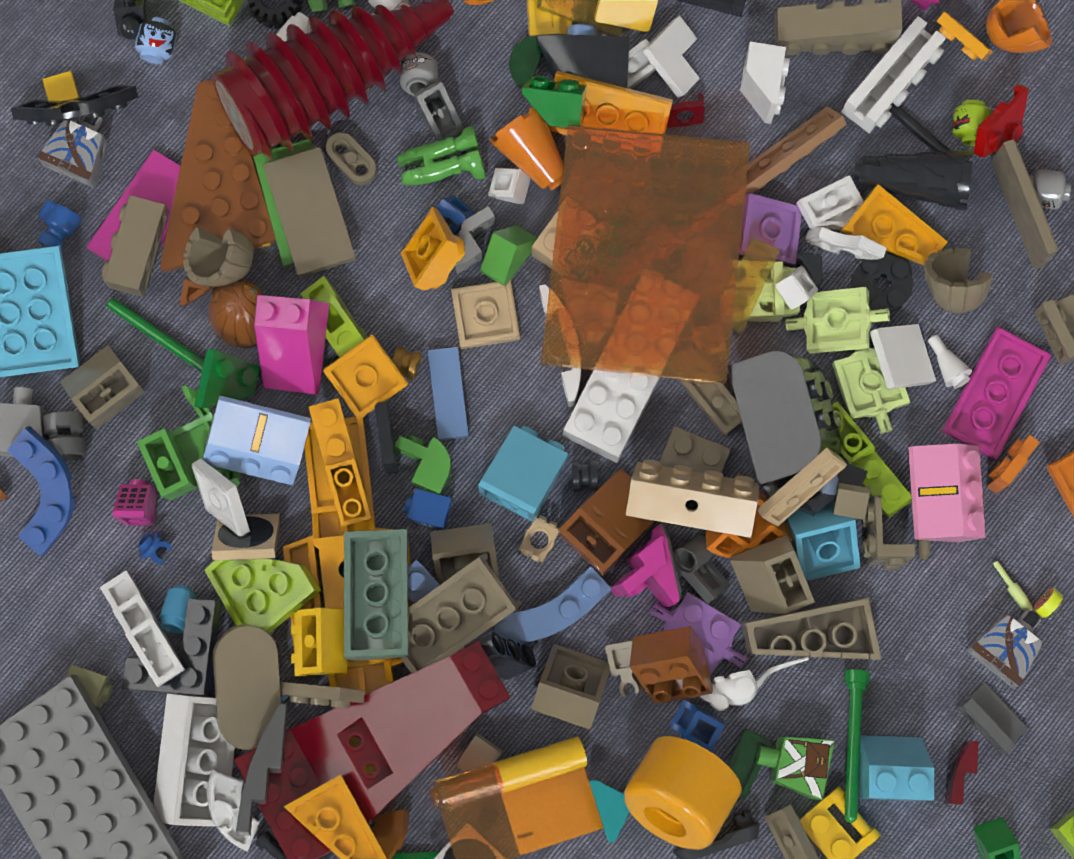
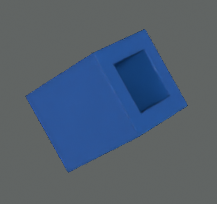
(428, 509)

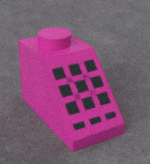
(136, 504)

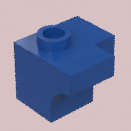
(697, 724)

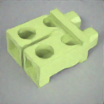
(770, 302)

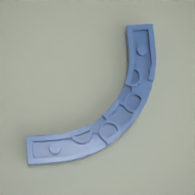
(534, 622)

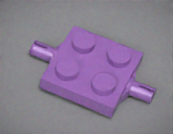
(710, 626)

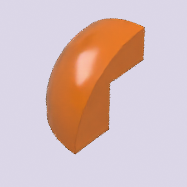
(763, 532)

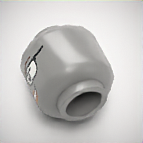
(418, 72)

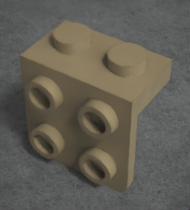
(889, 555)

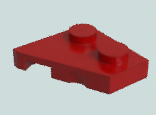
(1002, 124)

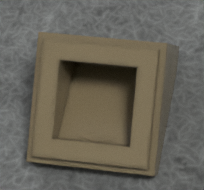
(478, 753)

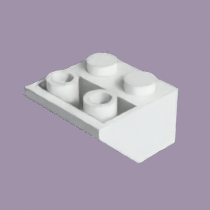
(764, 78)

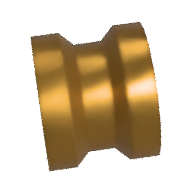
(407, 362)

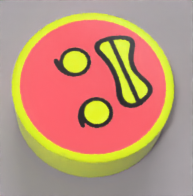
(1048, 602)

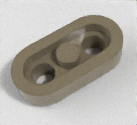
(351, 160)

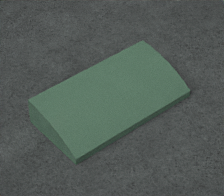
(376, 594)

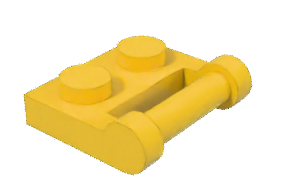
(829, 834)

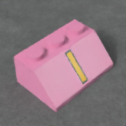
(946, 492)

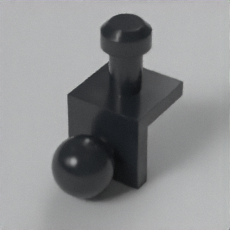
(128, 17)

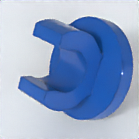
(150, 543)

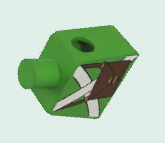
(798, 764)

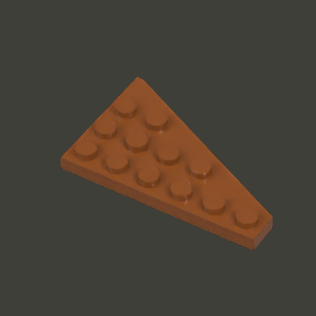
(214, 184)

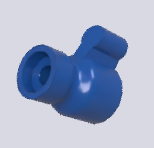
(60, 224)

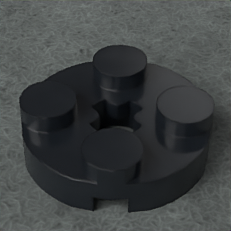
(896, 273)

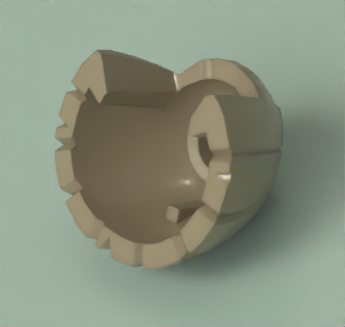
(215, 260)
(948, 281)

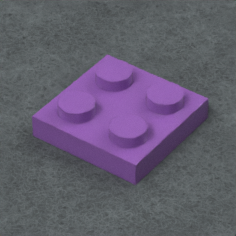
(773, 224)

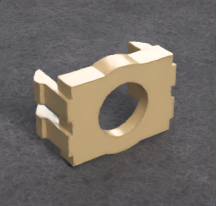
(539, 525)

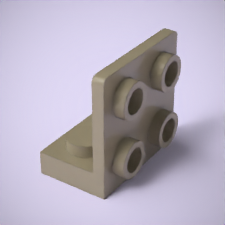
(1058, 327)

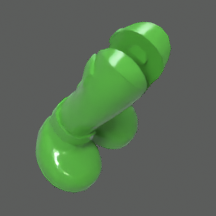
(436, 171)

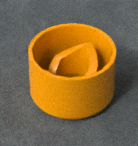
(682, 793)

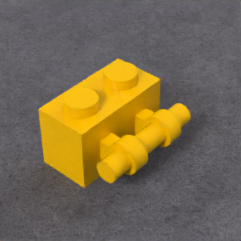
(318, 642)

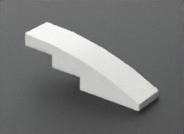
(142, 628)

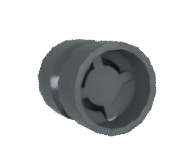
(69, 446)

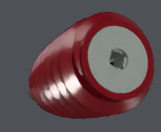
(318, 71)

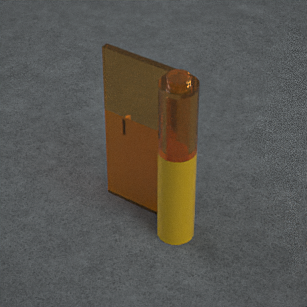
(518, 803)

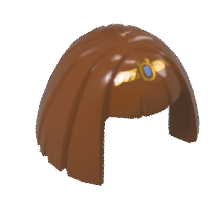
(233, 313)

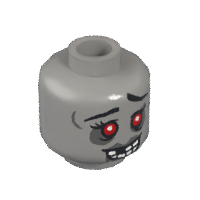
(1050, 188)

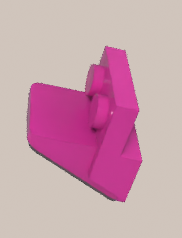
(652, 568)

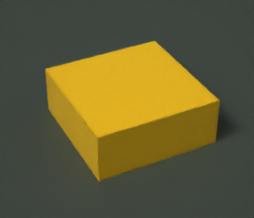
(61, 87)

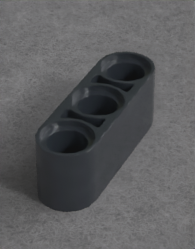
(507, 655)

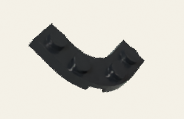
(91, 105)

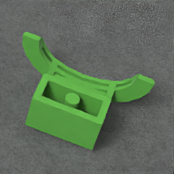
(172, 453)

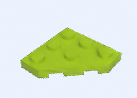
(261, 589)

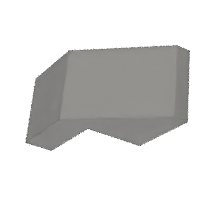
(470, 228)

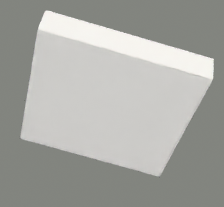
(902, 356)
(220, 497)

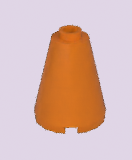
(531, 148)

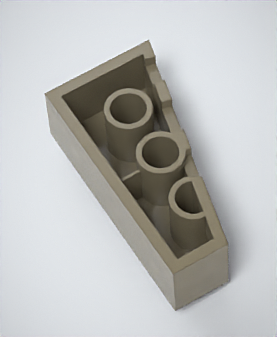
(839, 27)
(825, 630)

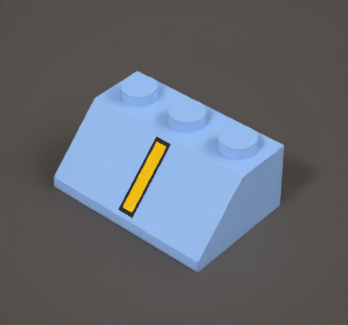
(256, 440)

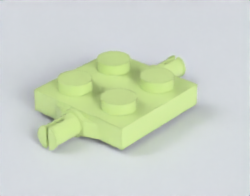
(838, 320)
(865, 388)

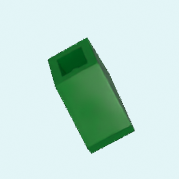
(556, 102)

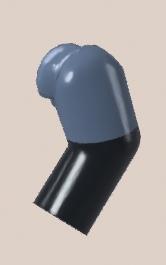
(823, 497)

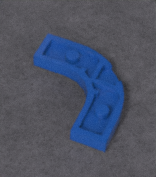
(55, 486)

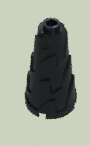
(922, 176)

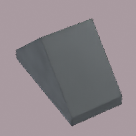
(438, 111)

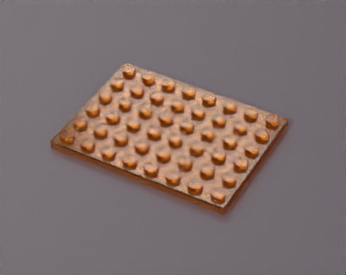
(646, 254)

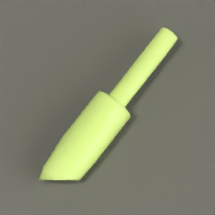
(1014, 589)

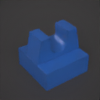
(455, 211)

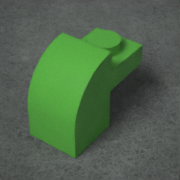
(434, 466)

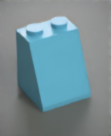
(523, 472)
(895, 769)

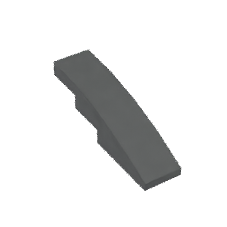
(266, 760)

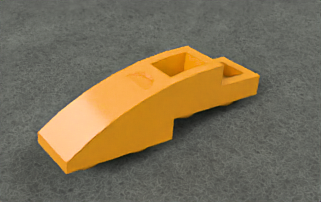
(340, 462)

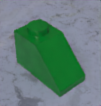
(996, 840)

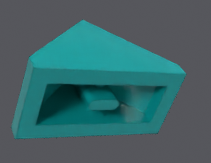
(610, 808)

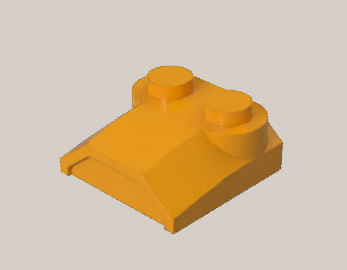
(432, 252)

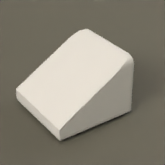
(509, 185)
(796, 287)

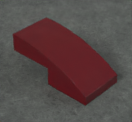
(965, 763)

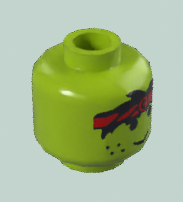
(967, 119)

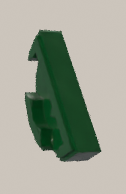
(525, 60)

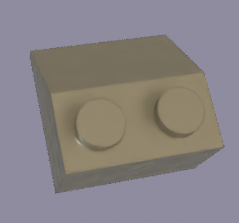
(459, 547)
(571, 686)

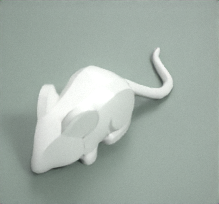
(739, 687)

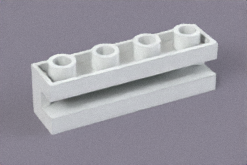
(893, 75)

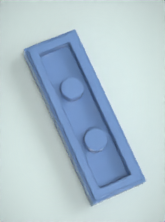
(448, 393)

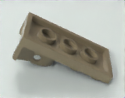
(456, 614)

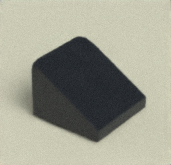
(813, 266)

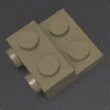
(694, 452)

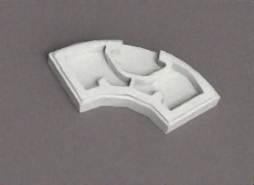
(834, 242)
(224, 805)

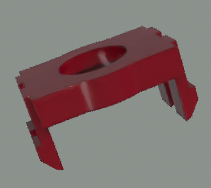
(696, 107)

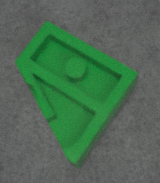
(225, 377)

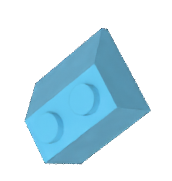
(824, 542)

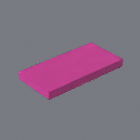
(153, 182)
(996, 393)

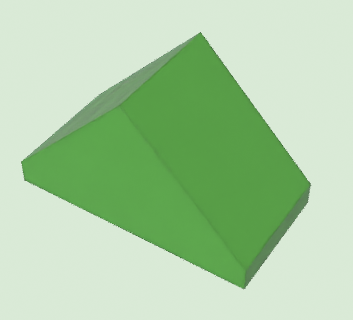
(507, 253)

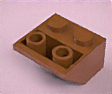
(671, 665)

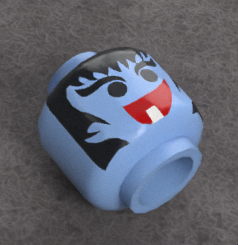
(156, 40)

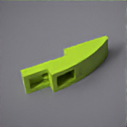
(342, 329)
(861, 452)

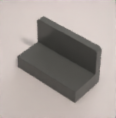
(992, 718)

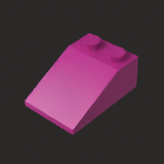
(291, 342)

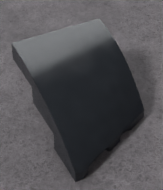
(587, 56)

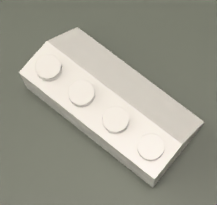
(187, 755)

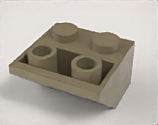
(102, 387)
(772, 578)

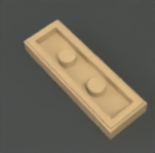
(802, 487)

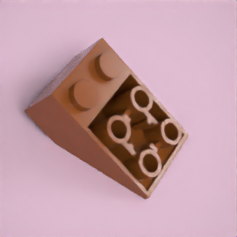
(600, 526)

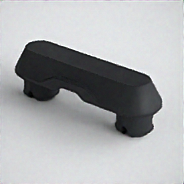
(745, 831)

